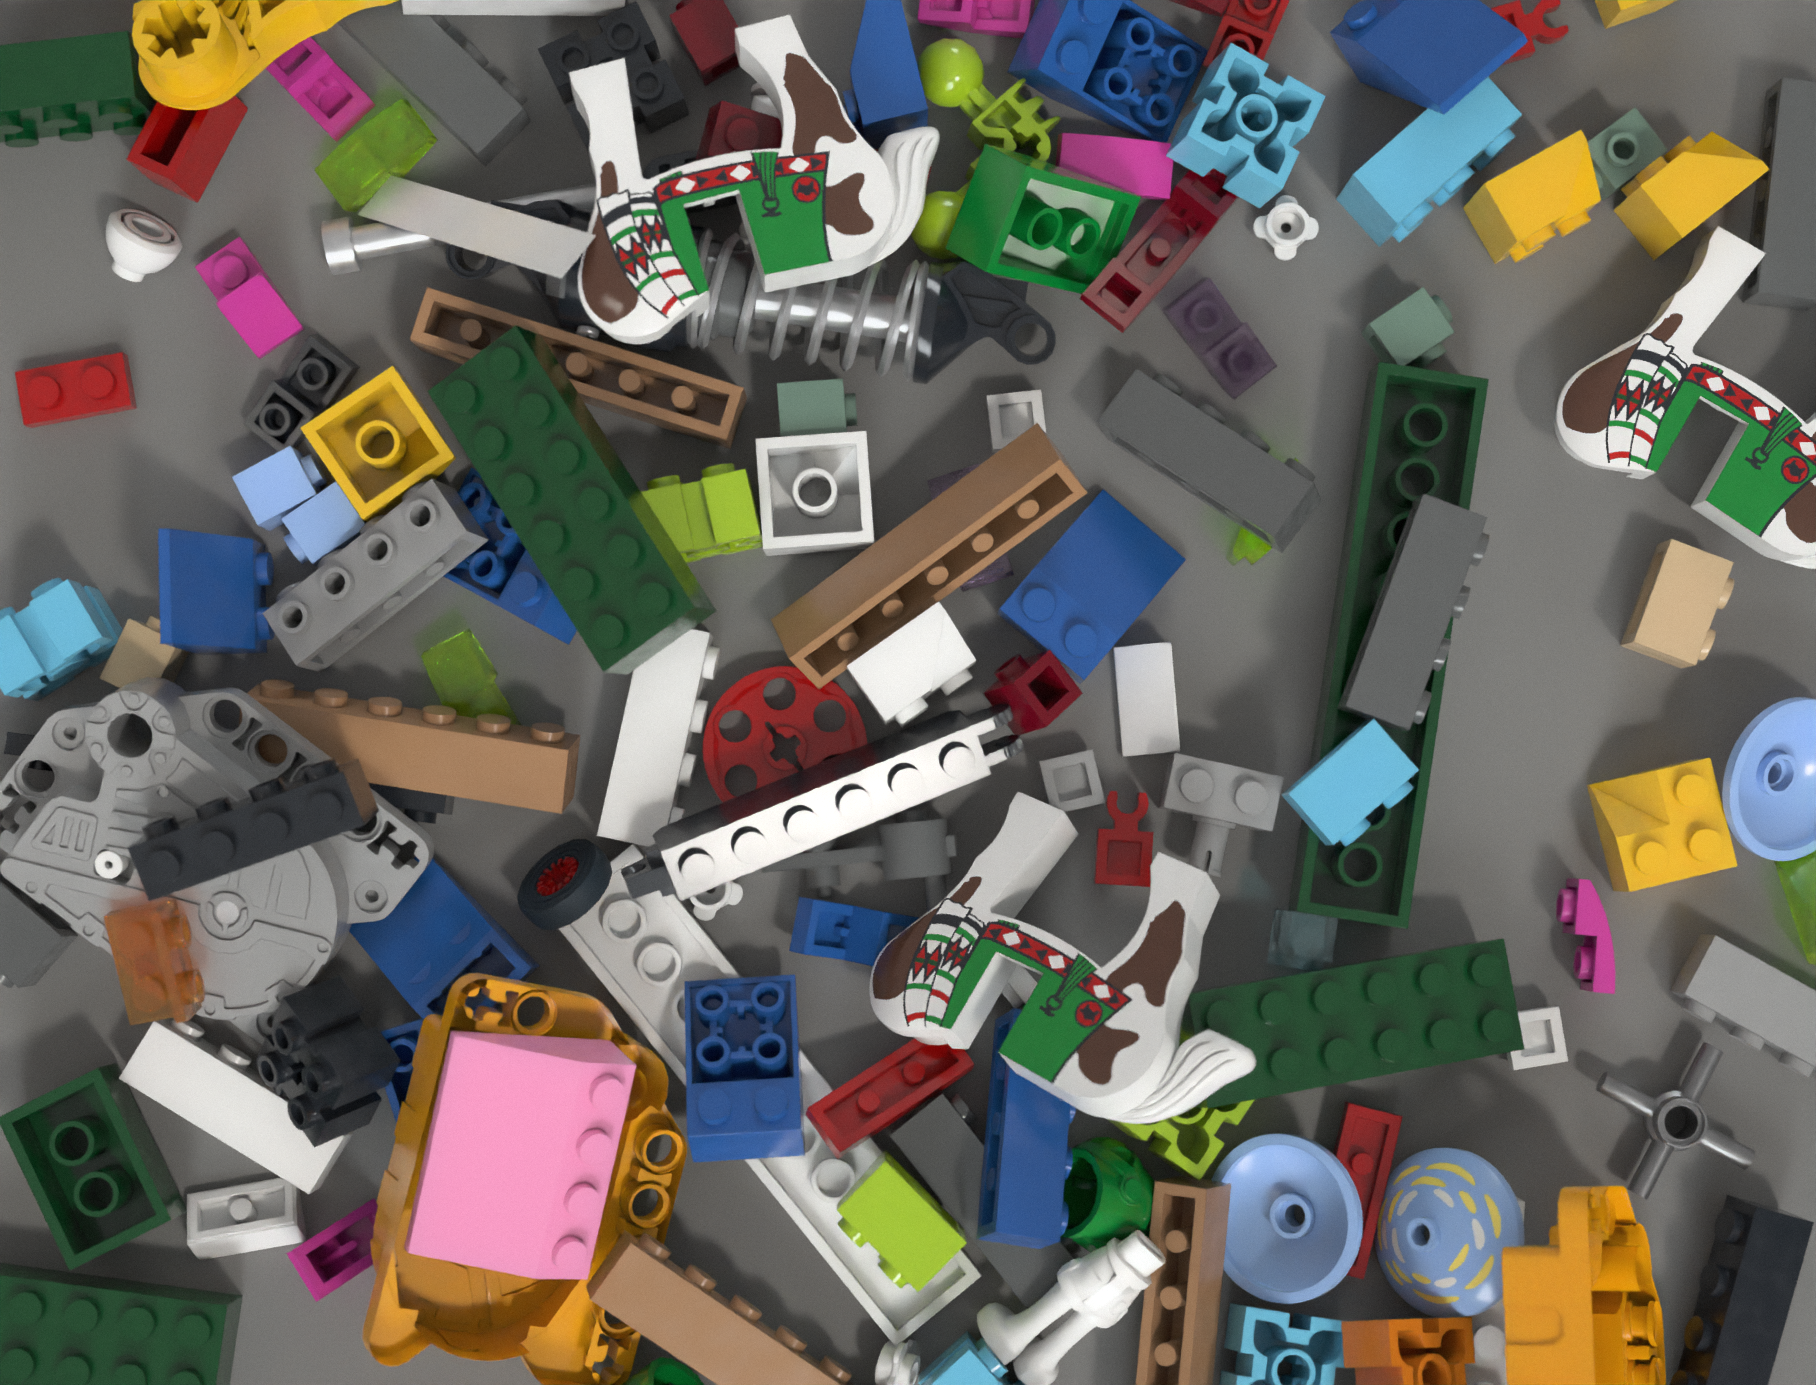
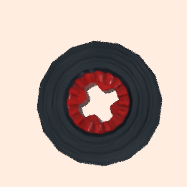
(564, 884)

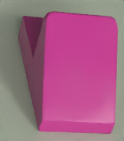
(249, 298)

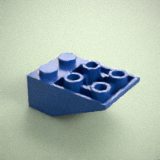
(1110, 63)
(504, 569)
(437, 939)
(743, 1069)

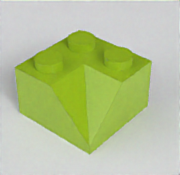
(900, 1223)

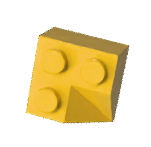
(1679, 195)
(1534, 199)
(379, 443)
(1662, 825)

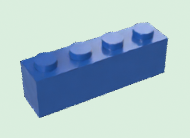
(1023, 1156)

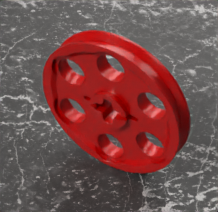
(796, 720)

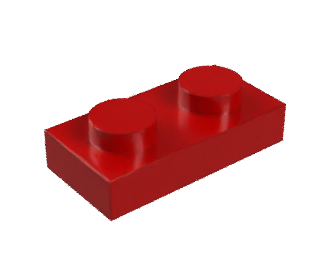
(75, 390)

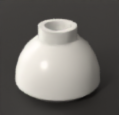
(140, 243)

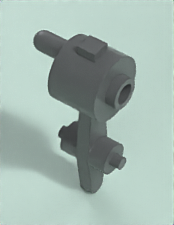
(907, 850)

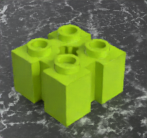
(707, 514)
(1188, 1138)

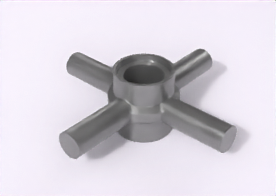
(1696, 1127)

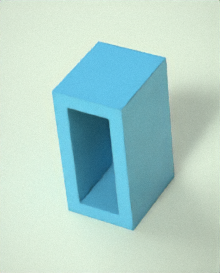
(1351, 784)

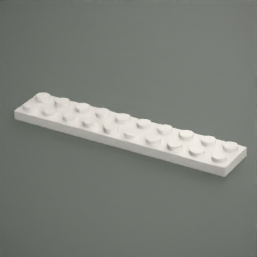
(643, 957)

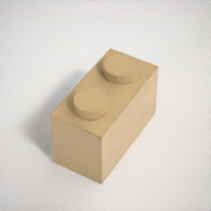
(1679, 604)

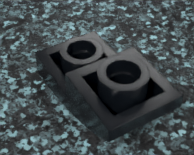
(303, 393)

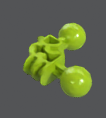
(953, 78)

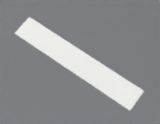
(477, 226)

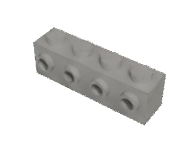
(374, 575)

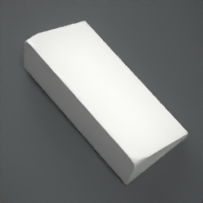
(1146, 699)
(244, 1218)

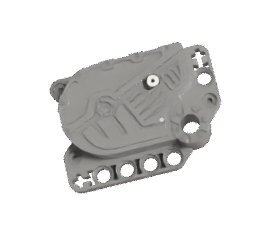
(252, 929)

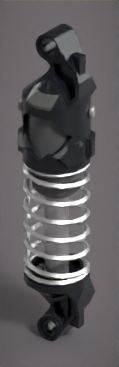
(947, 314)

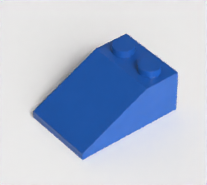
(1425, 47)
(884, 76)
(1091, 586)
(213, 592)

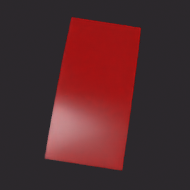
(1248, 26)

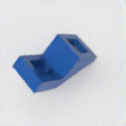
(844, 930)

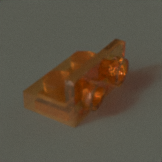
(155, 962)

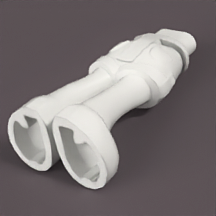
(1095, 1287)

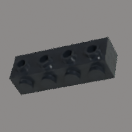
(253, 829)
(1743, 1295)

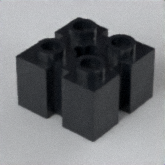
(625, 35)
(326, 1061)

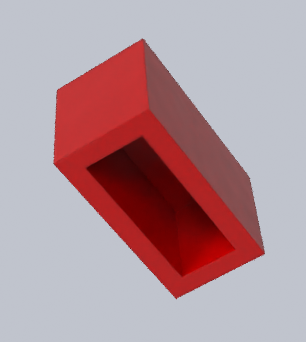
(185, 146)

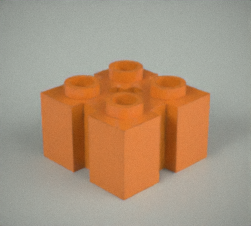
(1409, 1350)

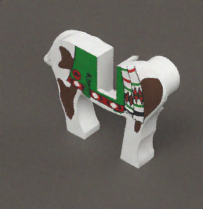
(808, 209)
(1638, 397)
(1087, 1030)

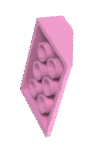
(520, 1153)

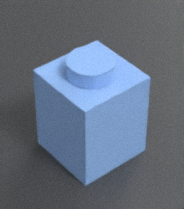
(279, 485)
(322, 525)

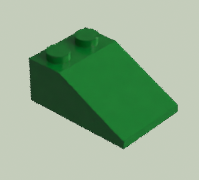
(1040, 221)

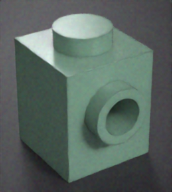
(1623, 152)
(1411, 331)
(815, 407)

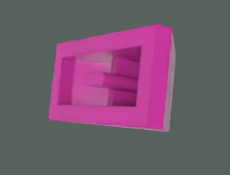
(336, 1252)

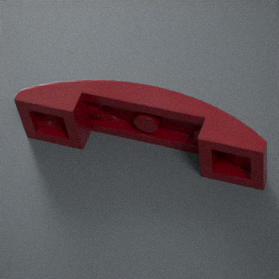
(1159, 249)

